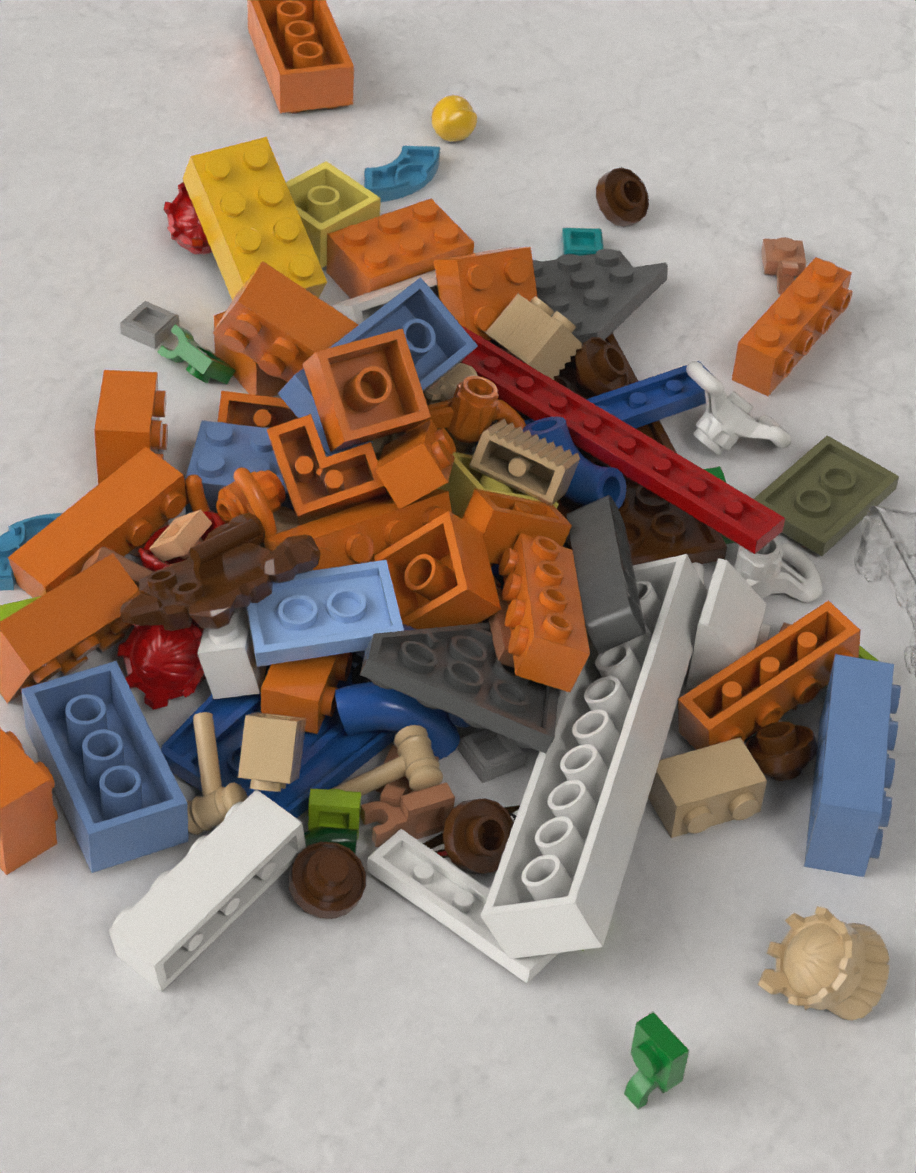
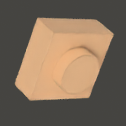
(181, 536)

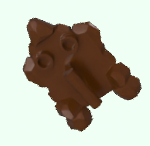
(218, 577)

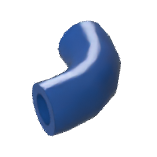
(589, 480)
(373, 708)

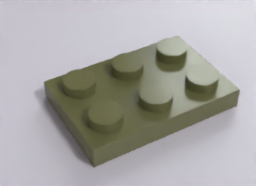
(827, 494)

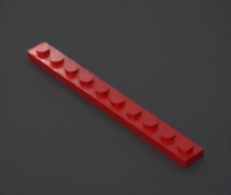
(628, 449)

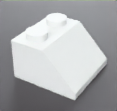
(728, 624)

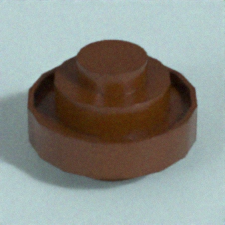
(622, 197)
(600, 366)
(782, 749)
(477, 835)
(327, 880)

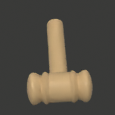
(414, 761)
(216, 800)

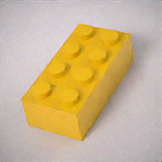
(250, 215)

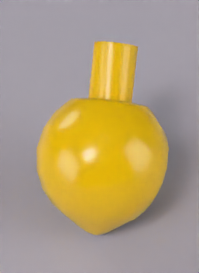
(453, 118)

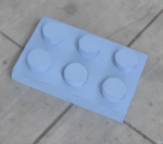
(324, 613)

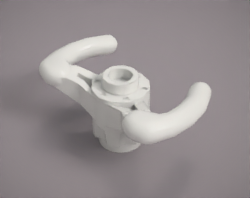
(729, 416)
(770, 575)

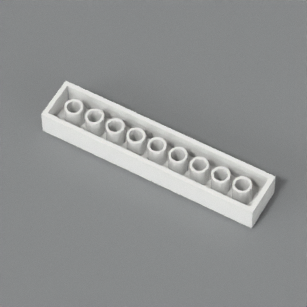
(596, 777)

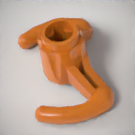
(472, 410)
(249, 493)

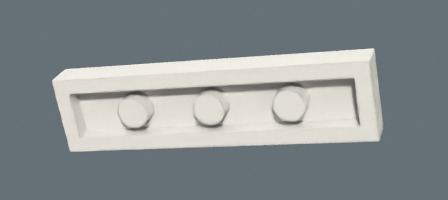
(446, 896)

